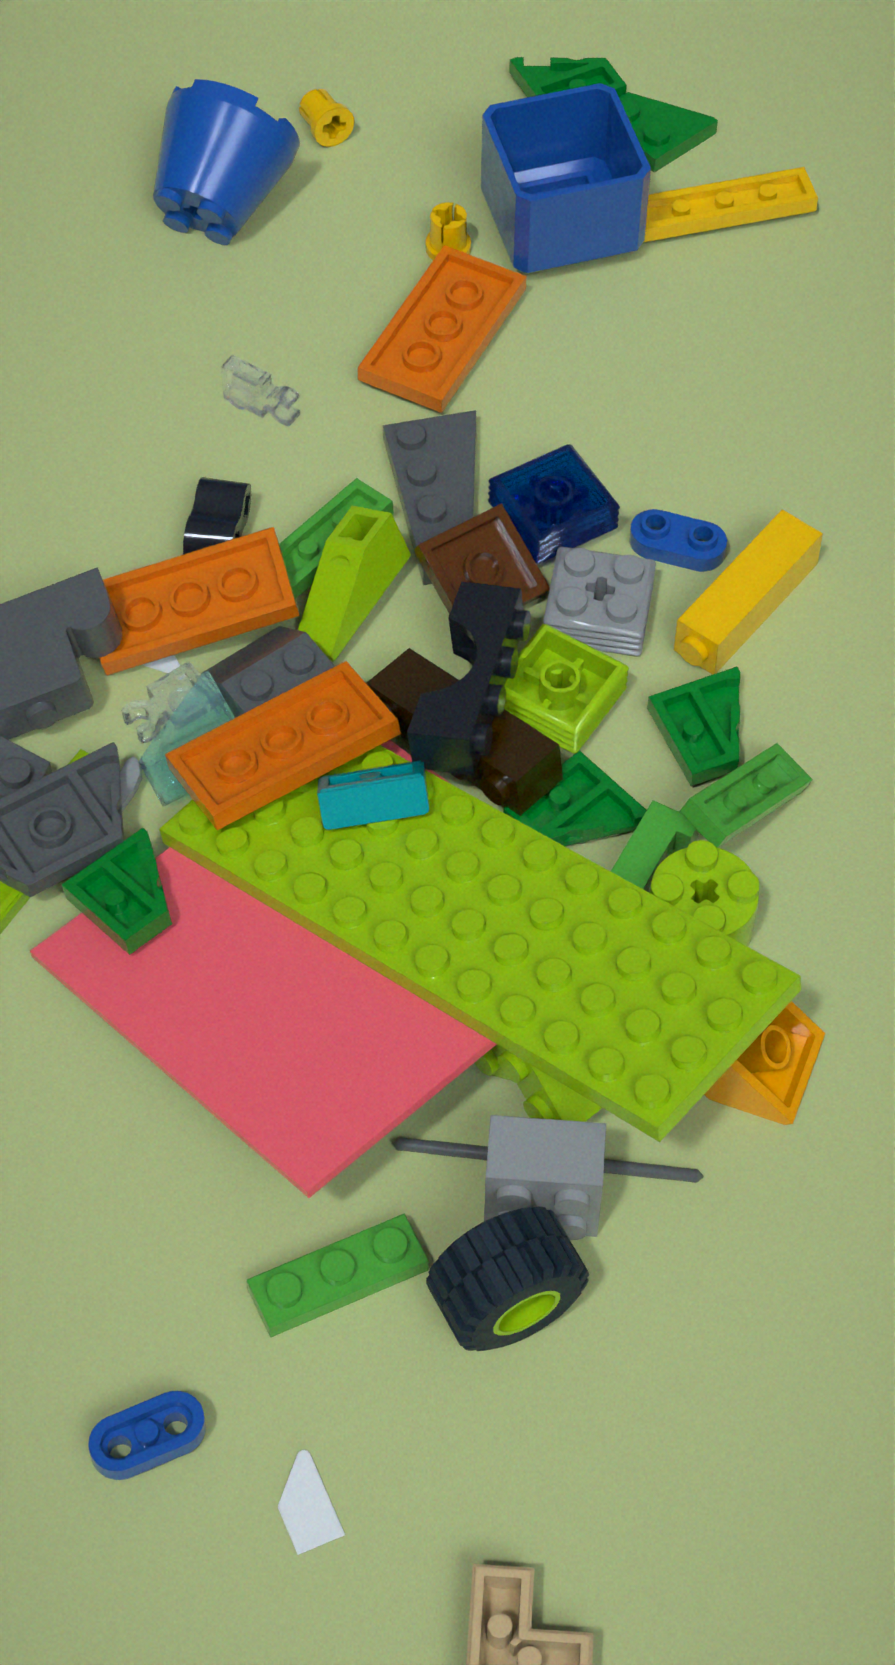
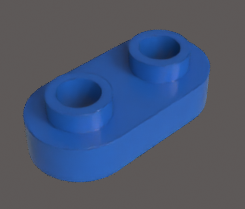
(677, 540)
(145, 1432)

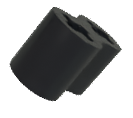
(217, 513)

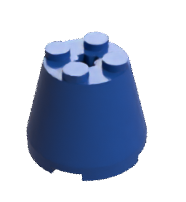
(218, 159)

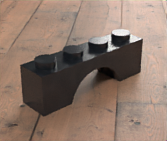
(455, 723)

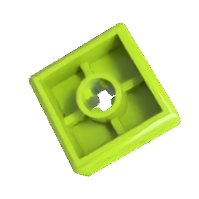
(564, 687)

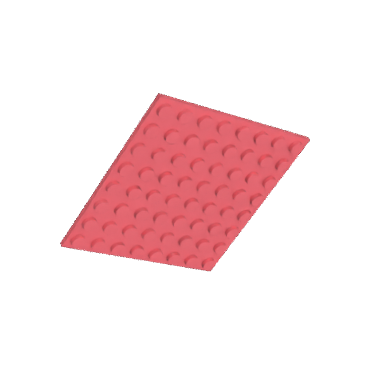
(267, 1022)

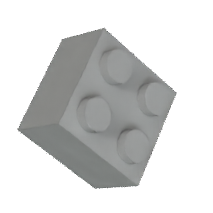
(548, 1167)

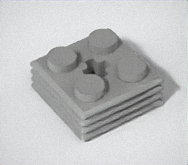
(601, 598)

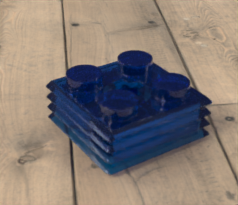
(555, 502)

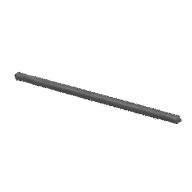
(610, 1166)

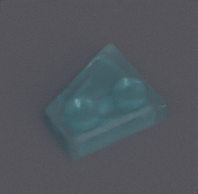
(196, 715)

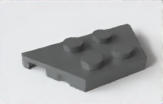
(61, 822)

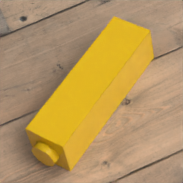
(747, 592)

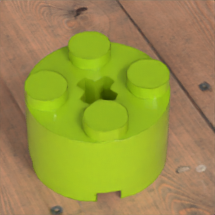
(710, 887)

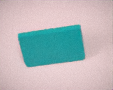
(373, 795)

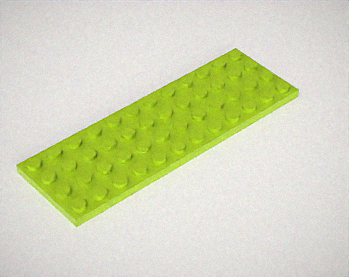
(510, 939)

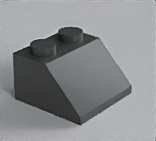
(268, 668)

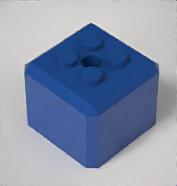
(564, 177)

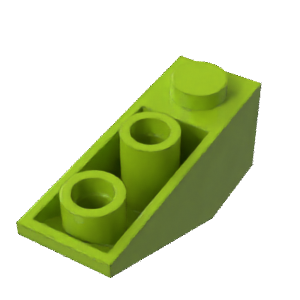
(352, 576)

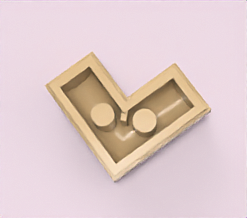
(502, 1623)

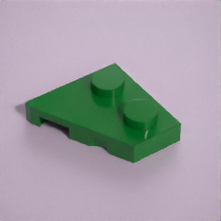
(564, 75)
(666, 129)
(701, 724)
(582, 806)
(123, 893)

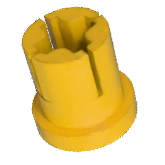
(328, 120)
(446, 230)

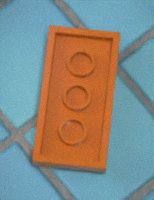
(442, 328)
(199, 599)
(282, 745)

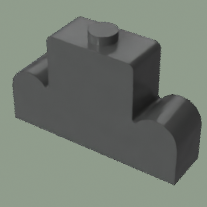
(42, 648)

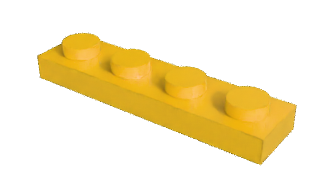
(729, 203)

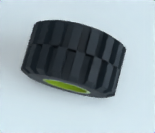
(507, 1278)

